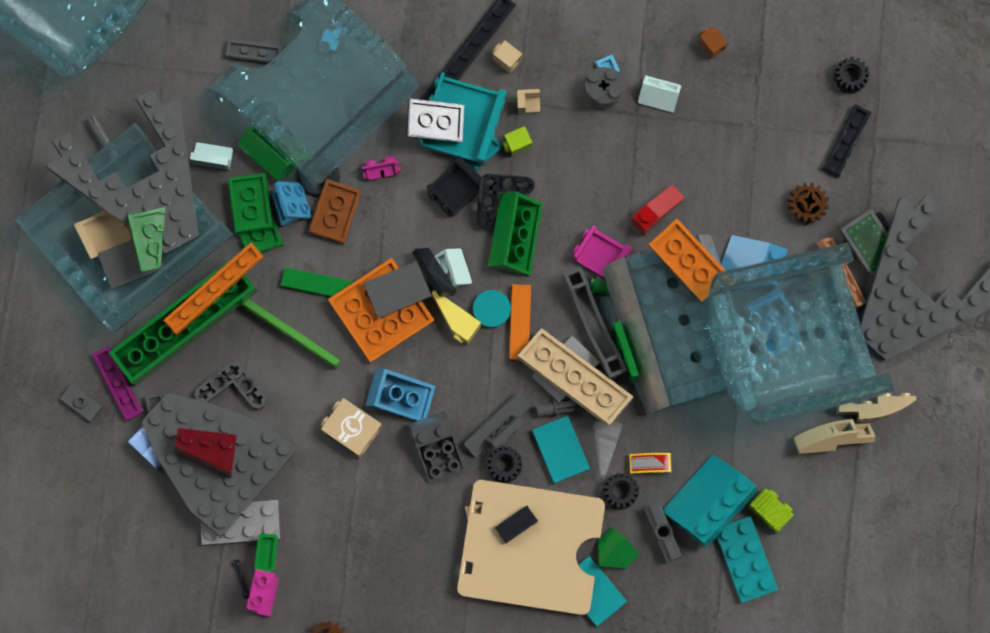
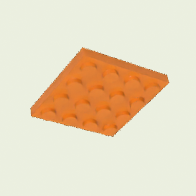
(373, 334)

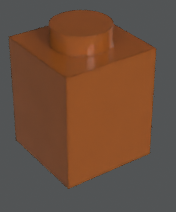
(712, 42)

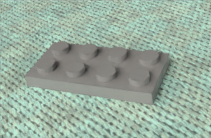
(256, 519)

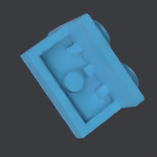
(290, 202)

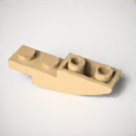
(884, 407)
(829, 435)

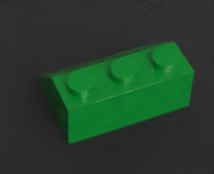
(265, 154)

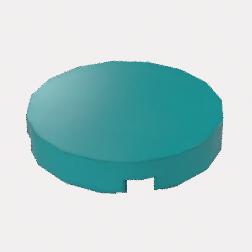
(492, 308)

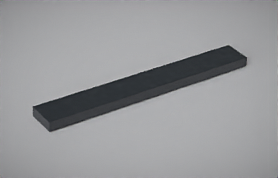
(475, 42)

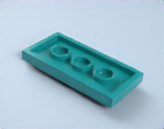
(746, 560)

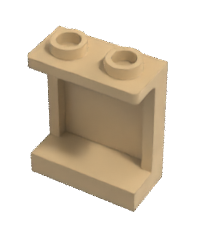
(101, 233)

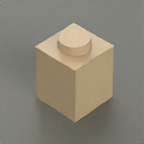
(507, 56)

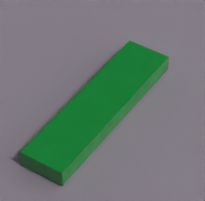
(313, 282)

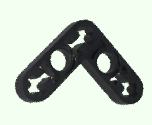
(497, 186)

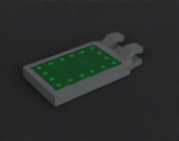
(866, 239)

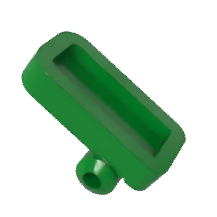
(266, 552)

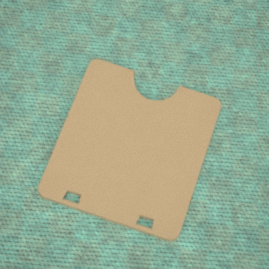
(541, 562)

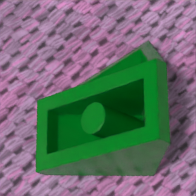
(615, 550)

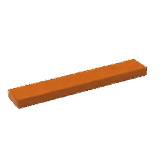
(214, 288)

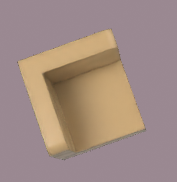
(528, 101)

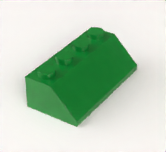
(515, 234)

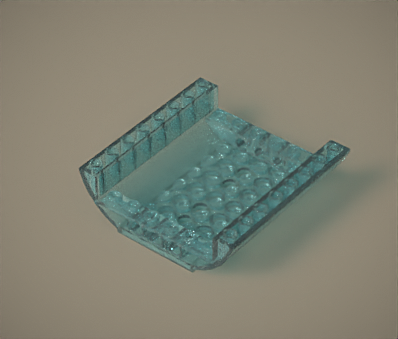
(775, 305)

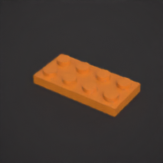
(686, 258)

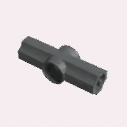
(667, 544)

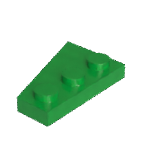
(147, 237)

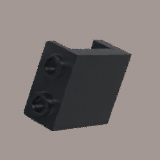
(455, 187)

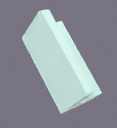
(659, 94)
(212, 156)
(454, 266)

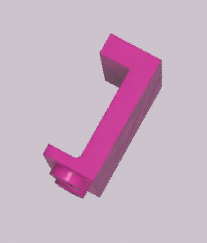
(598, 251)
(262, 593)

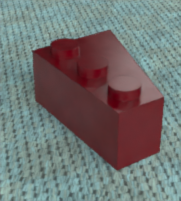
(207, 448)

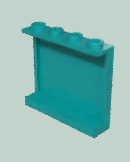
(480, 122)

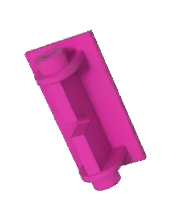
(373, 168)

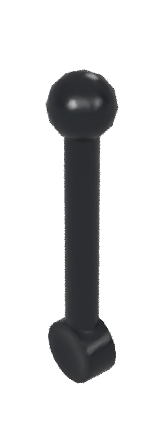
(236, 563)

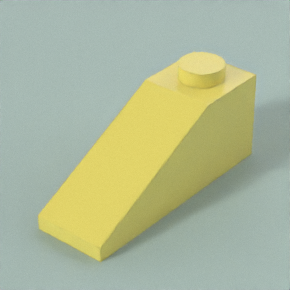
(460, 323)

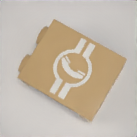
(351, 427)

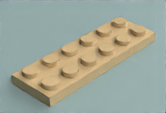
(575, 377)

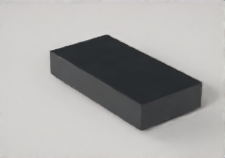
(516, 524)

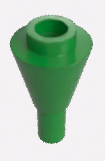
(598, 285)

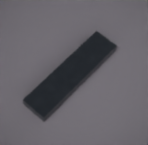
(846, 141)

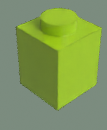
(517, 141)

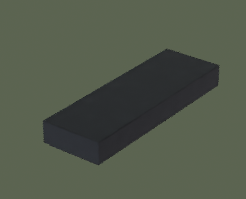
(434, 272)

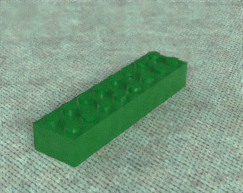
(156, 341)

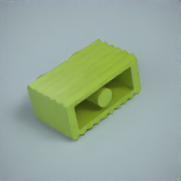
(771, 510)

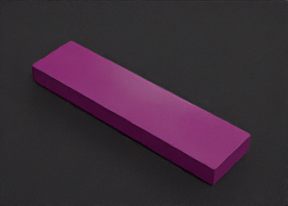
(117, 384)

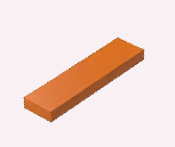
(519, 319)

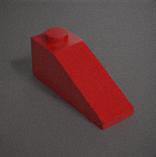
(657, 209)

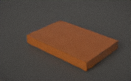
(335, 211)

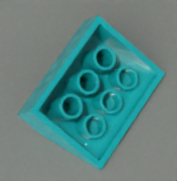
(710, 501)

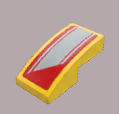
(650, 463)

